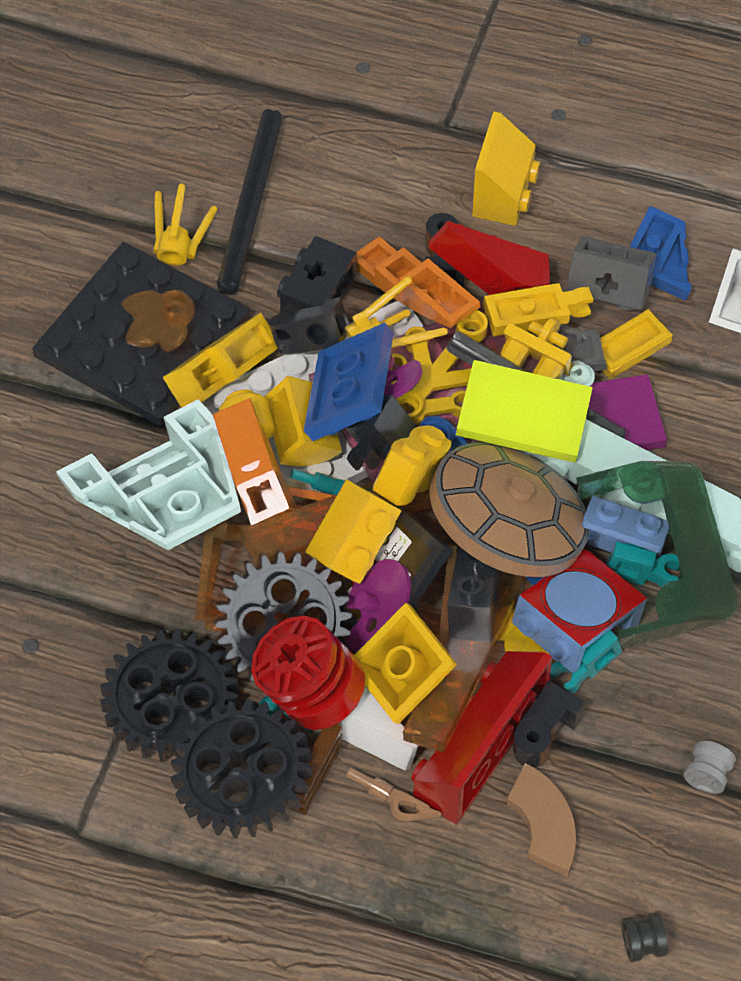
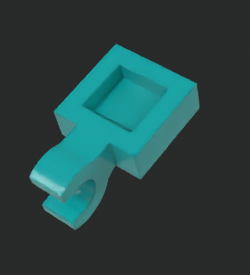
(638, 565)
(595, 658)

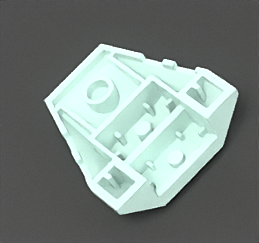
(168, 490)

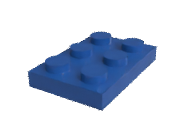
(349, 382)

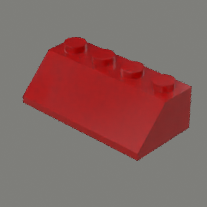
(482, 735)

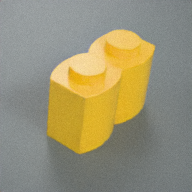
(411, 465)

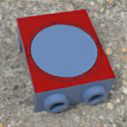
(577, 608)

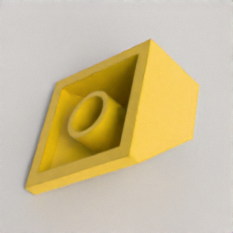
(403, 663)

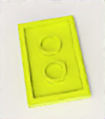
(524, 411)

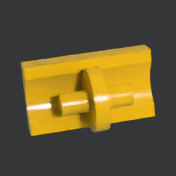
(521, 344)

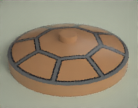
(508, 509)

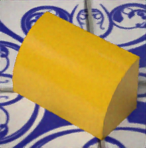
(289, 410)

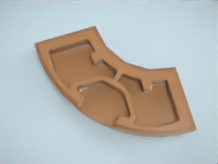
(548, 819)

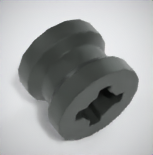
(644, 937)

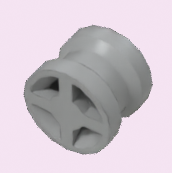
(709, 767)

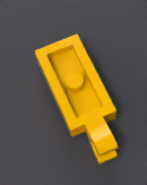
(535, 304)

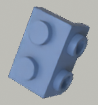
(615, 522)

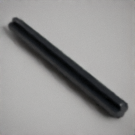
(249, 202)

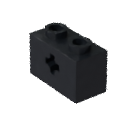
(319, 275)
(473, 599)

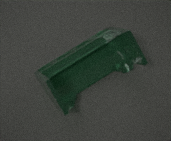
(707, 589)

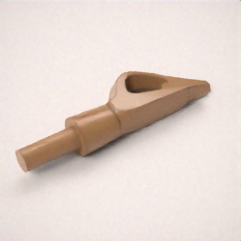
(395, 797)

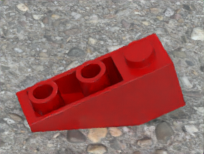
(489, 260)

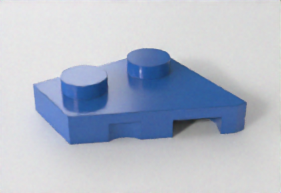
(666, 237)

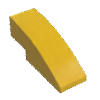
(221, 361)

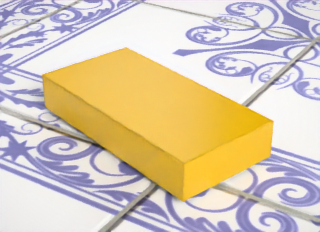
(633, 343)

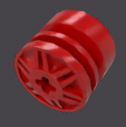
(308, 672)

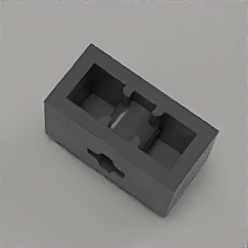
(630, 270)

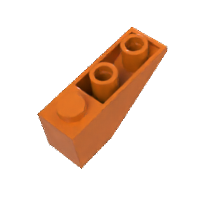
(252, 462)

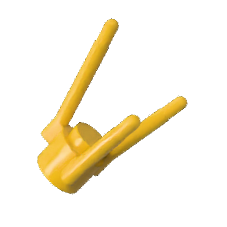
(174, 244)
(362, 323)

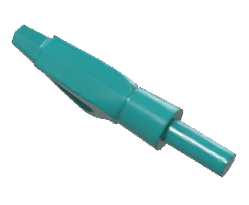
(318, 481)

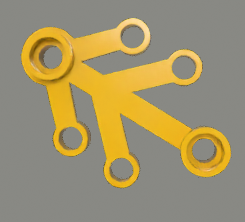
(437, 375)

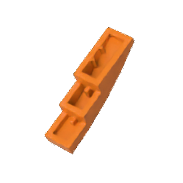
(431, 289)

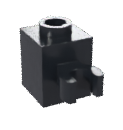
(379, 434)

